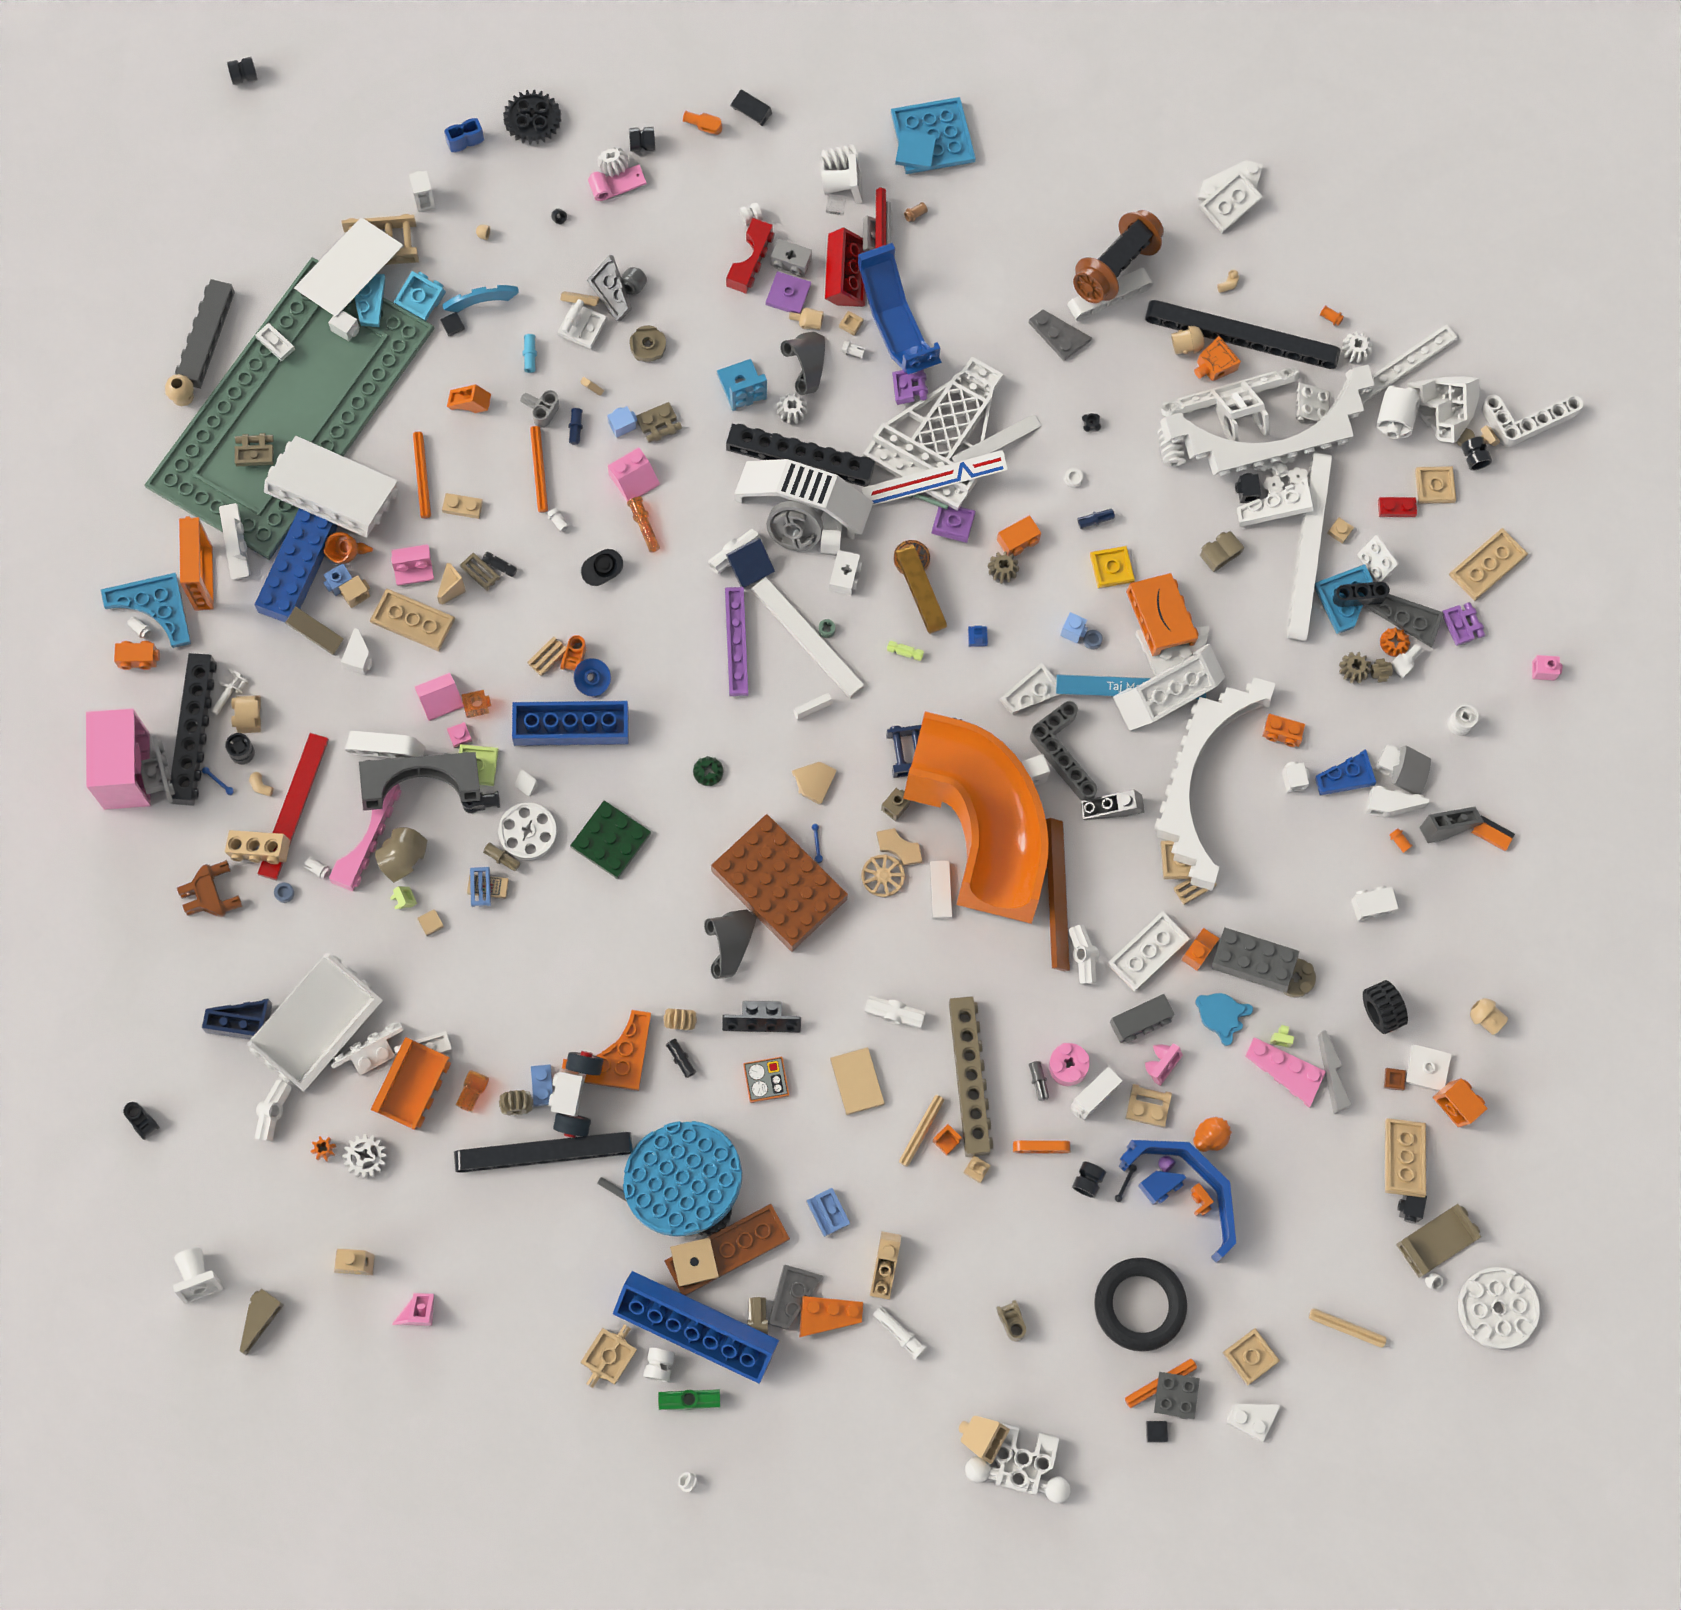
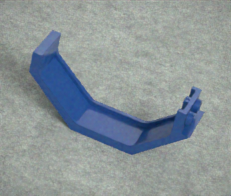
(892, 311)
(1202, 1168)

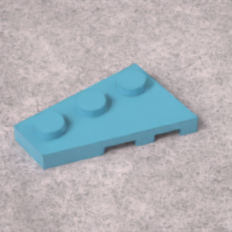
(370, 301)

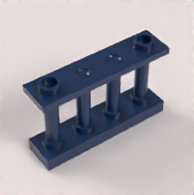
(902, 768)

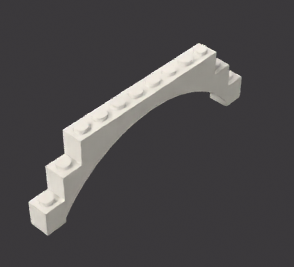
(1230, 455)
(1176, 819)

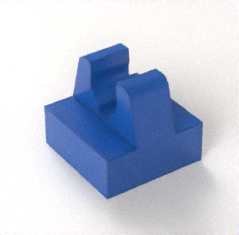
(977, 636)

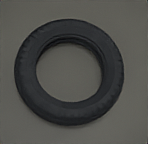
(1166, 1279)

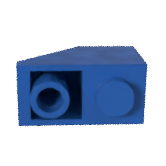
(1159, 1184)

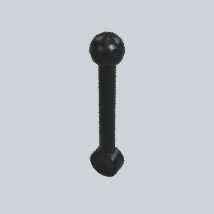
(1118, 1198)

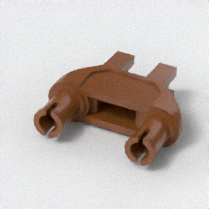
(206, 892)

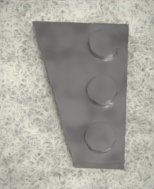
(610, 288)
(1058, 334)
(792, 1286)

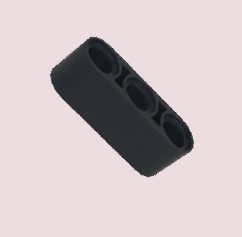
(1368, 589)

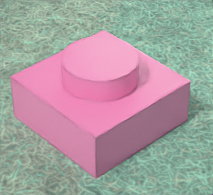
(459, 734)

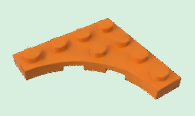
(625, 1057)

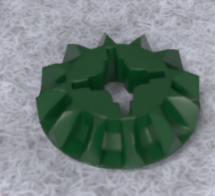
(712, 778)

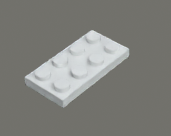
(1148, 951)

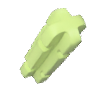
(905, 650)

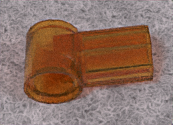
(473, 1086)

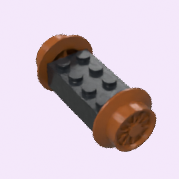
(1097, 278)

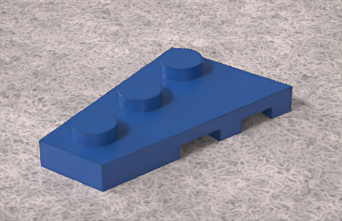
(1349, 775)

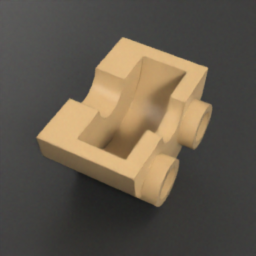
(247, 714)

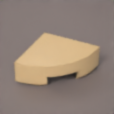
(587, 383)

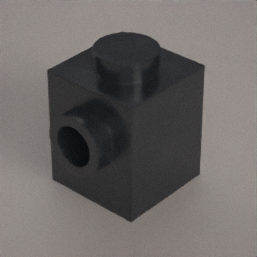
(1248, 488)
(1412, 1208)

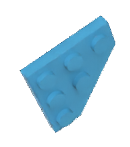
(1342, 617)

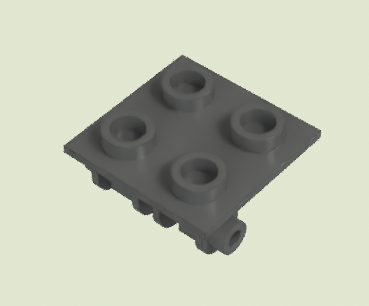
(1176, 1395)

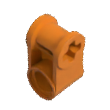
(572, 656)

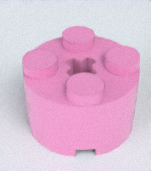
(1062, 1055)

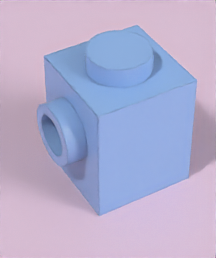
(622, 421)
(1074, 628)

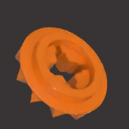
(1389, 647)

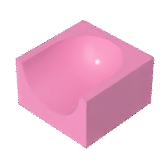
(114, 755)

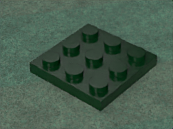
(610, 839)

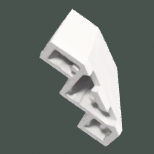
(1447, 404)

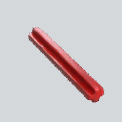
(880, 239)

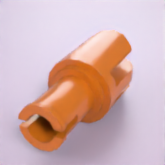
(704, 122)

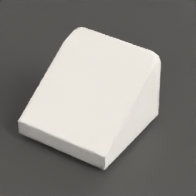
(526, 783)

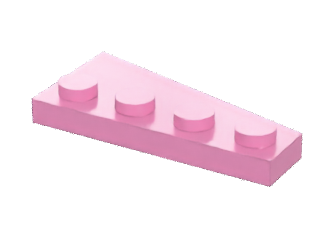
(1293, 1073)

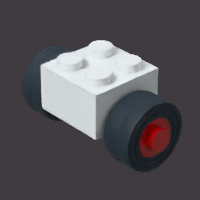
(568, 1093)

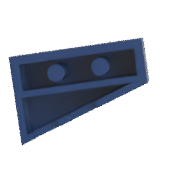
(237, 1020)

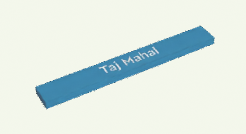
(1097, 684)

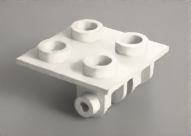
(1311, 402)
(1378, 559)

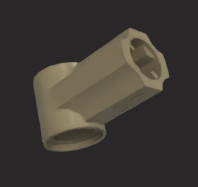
(757, 1314)

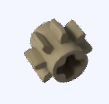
(1381, 670)

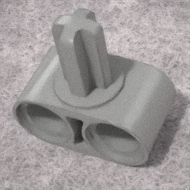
(541, 406)

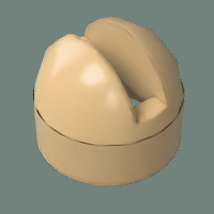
(483, 231)

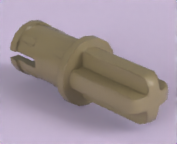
(501, 856)

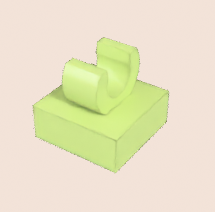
(404, 897)
(1282, 1037)

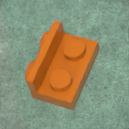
(1283, 730)

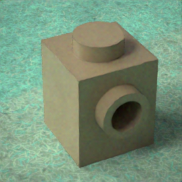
(895, 804)

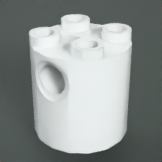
(1398, 412)

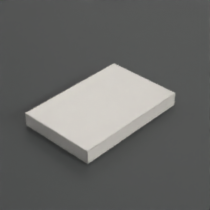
(1230, 201)

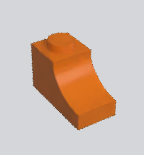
(469, 398)
(1200, 949)

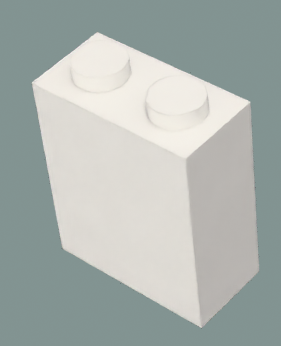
(1095, 1094)

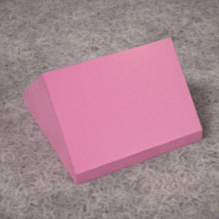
(439, 696)

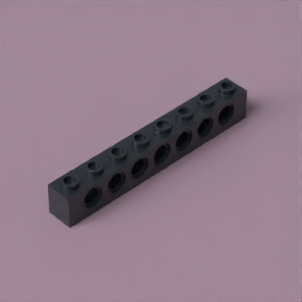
(793, 445)
(195, 664)

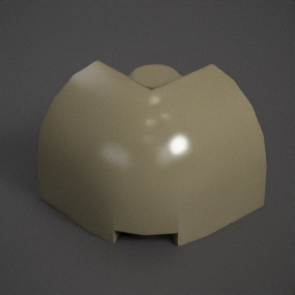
(400, 853)

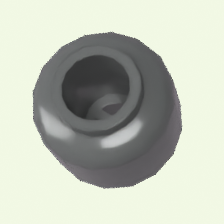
(634, 280)

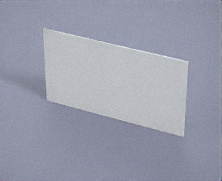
(348, 266)

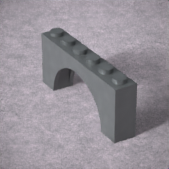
(456, 769)

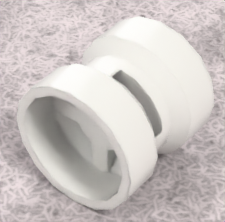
(749, 213)

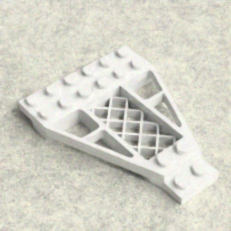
(906, 456)

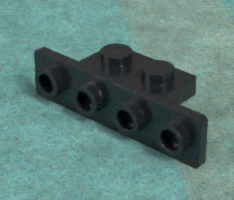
(761, 1017)

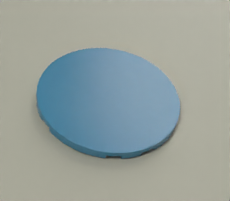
(682, 1178)

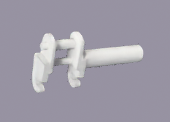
(228, 691)

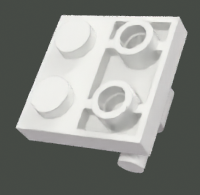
(582, 325)

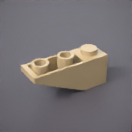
(885, 1265)

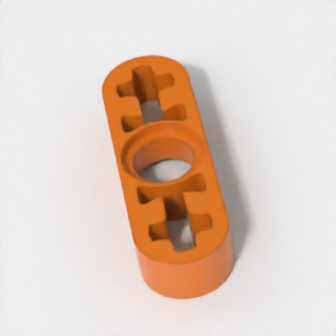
(1047, 1147)

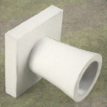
(844, 179)
(196, 1281)

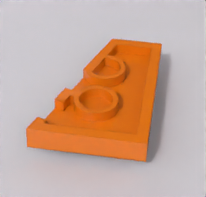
(828, 1314)

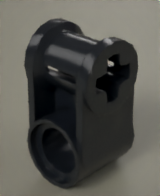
(142, 1122)

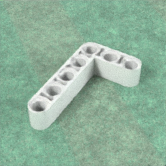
(1531, 422)

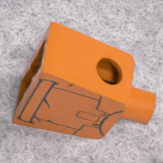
(1217, 361)

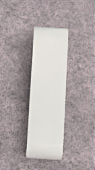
(831, 535)
(383, 745)

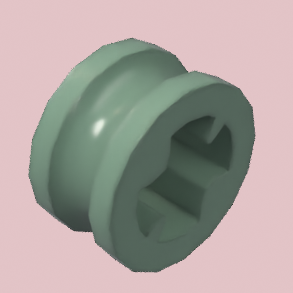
(821, 627)

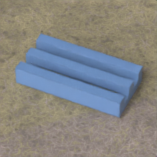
(480, 903)

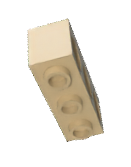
(251, 840)

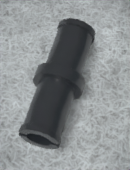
(681, 1058)

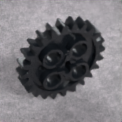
(532, 117)

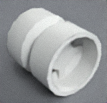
(1463, 720)
(659, 1364)

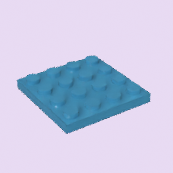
(938, 118)

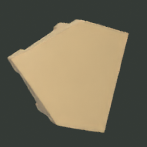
(814, 780)

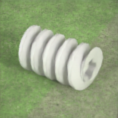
(837, 158)
(1170, 451)

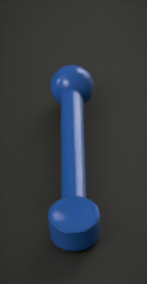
(229, 790)
(818, 858)

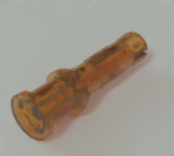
(641, 516)

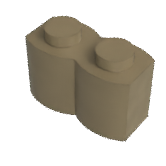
(1221, 551)

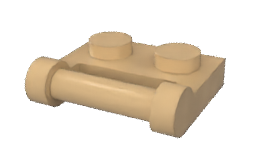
(1148, 1112)

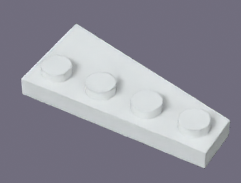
(1285, 503)

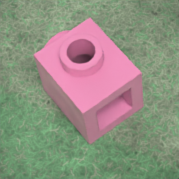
(1546, 667)

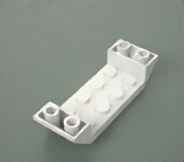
(1170, 689)

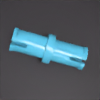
(529, 353)

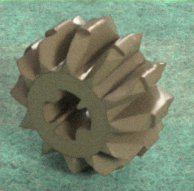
(1001, 561)
(1352, 673)
(515, 1102)

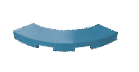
(479, 295)

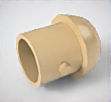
(1188, 340)
(179, 390)
(1488, 1015)

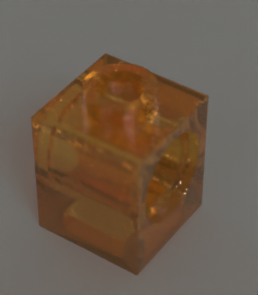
(469, 698)

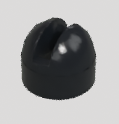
(563, 216)

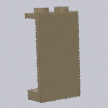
(1439, 1240)

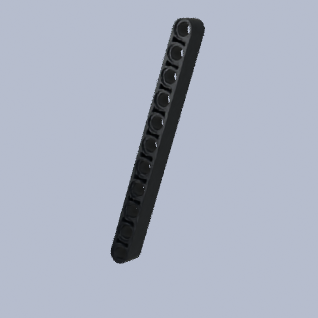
(1244, 334)

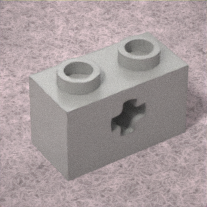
(791, 257)

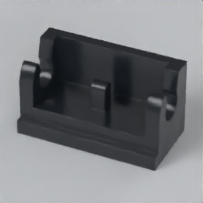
(751, 107)

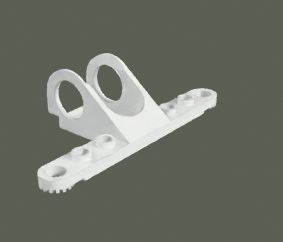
(1238, 393)

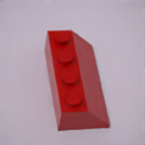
(843, 276)

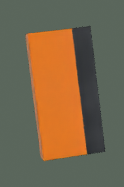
(1494, 833)

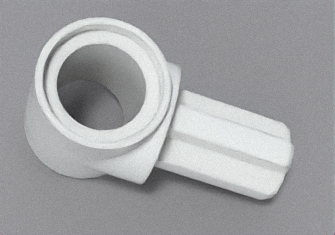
(1405, 662)

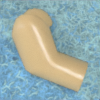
(1230, 283)
(257, 784)

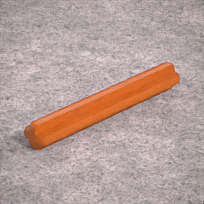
(1151, 1388)

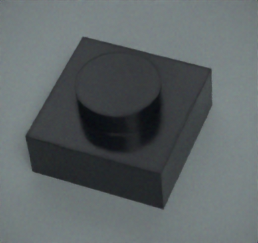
(1156, 1431)

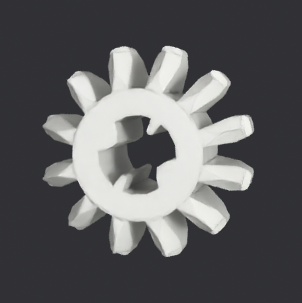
(613, 161)
(1363, 347)
(792, 402)

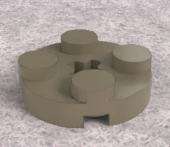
(645, 353)
(1307, 981)

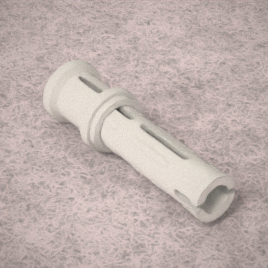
(906, 1338)

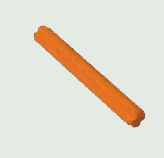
(539, 469)
(421, 472)

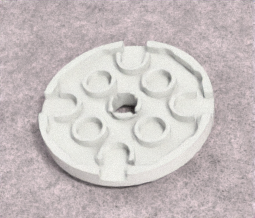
(1519, 1305)

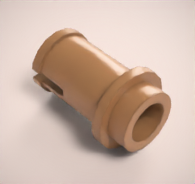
(915, 212)

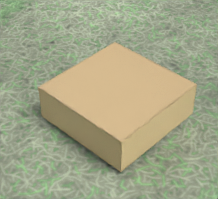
(851, 323)
(430, 922)

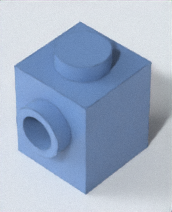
(336, 578)

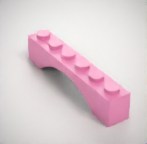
(349, 868)

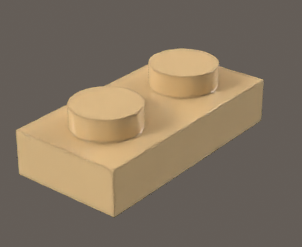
(462, 505)

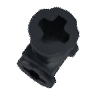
(486, 800)

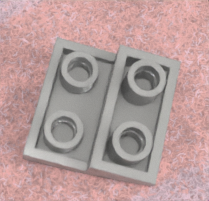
(1412, 770)

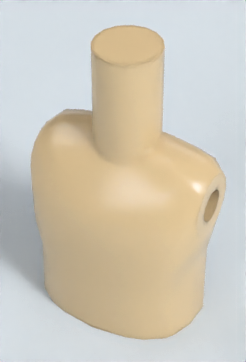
(808, 318)

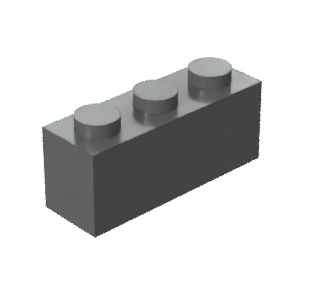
(1142, 1019)

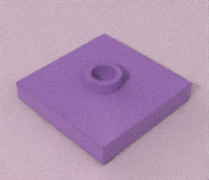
(788, 293)
(953, 523)

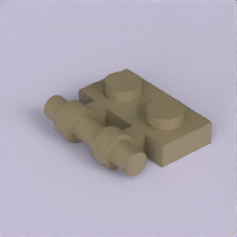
(656, 418)
(254, 454)

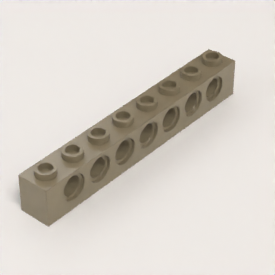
(972, 1146)

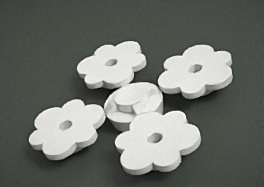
(1279, 471)

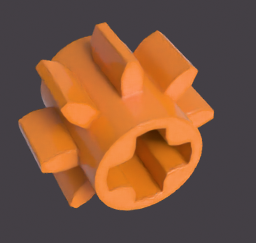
(324, 1154)

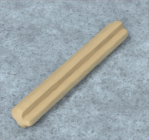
(921, 1130)
(1347, 1327)

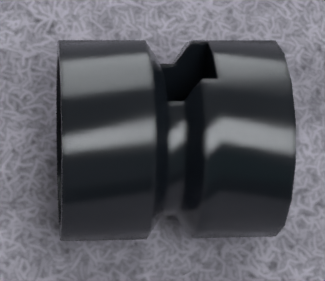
(242, 70)
(642, 139)
(1477, 454)
(240, 748)
(1088, 1180)

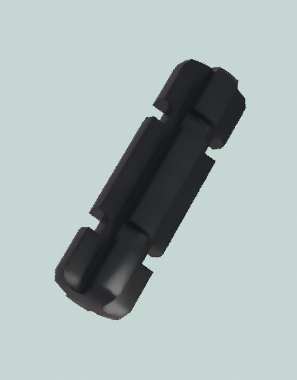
(499, 564)

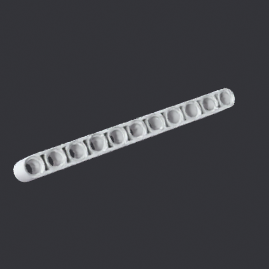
(1309, 548)

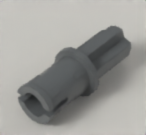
(1039, 1080)

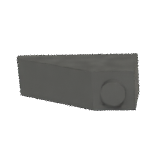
(1450, 823)

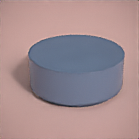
(1092, 639)
(284, 892)

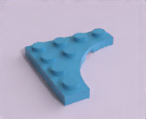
(156, 597)

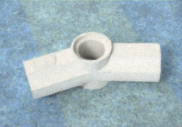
(1084, 954)
(271, 1110)

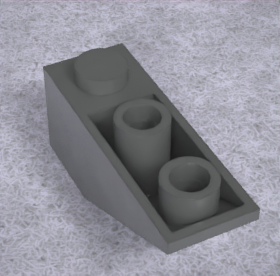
(1113, 805)

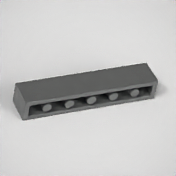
(205, 331)

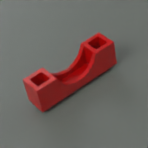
(742, 274)

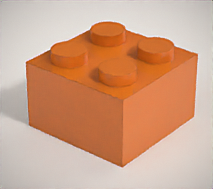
(1460, 1102)

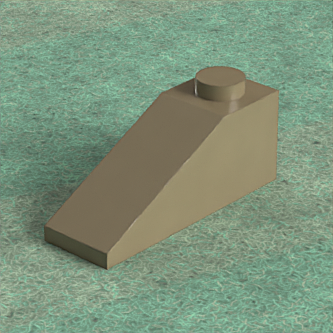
(259, 1316)

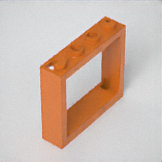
(196, 563)

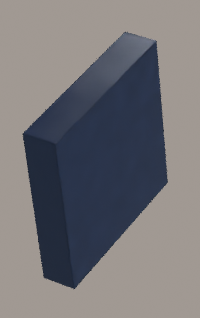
(750, 562)

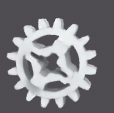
(368, 1148)

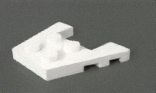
(1174, 655)

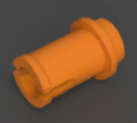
(1332, 315)
(1400, 840)

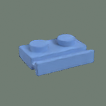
(828, 1212)

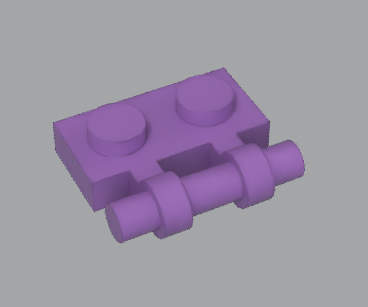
(904, 387)
(1458, 625)

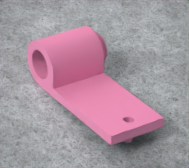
(608, 187)

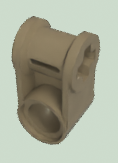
(1012, 1319)

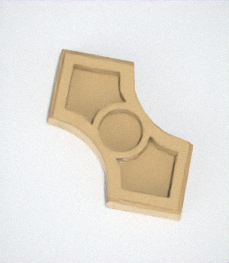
(891, 842)

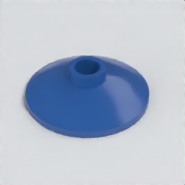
(600, 680)

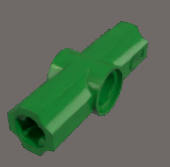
(703, 1399)

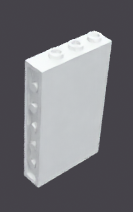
(330, 486)
(314, 1022)

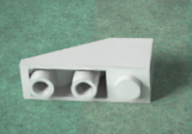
(1389, 803)

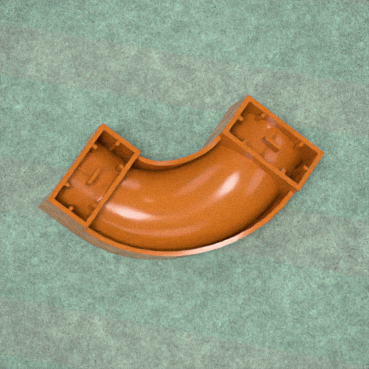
(996, 809)

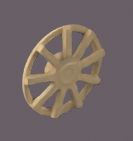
(883, 875)

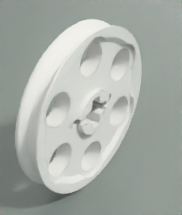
(523, 823)

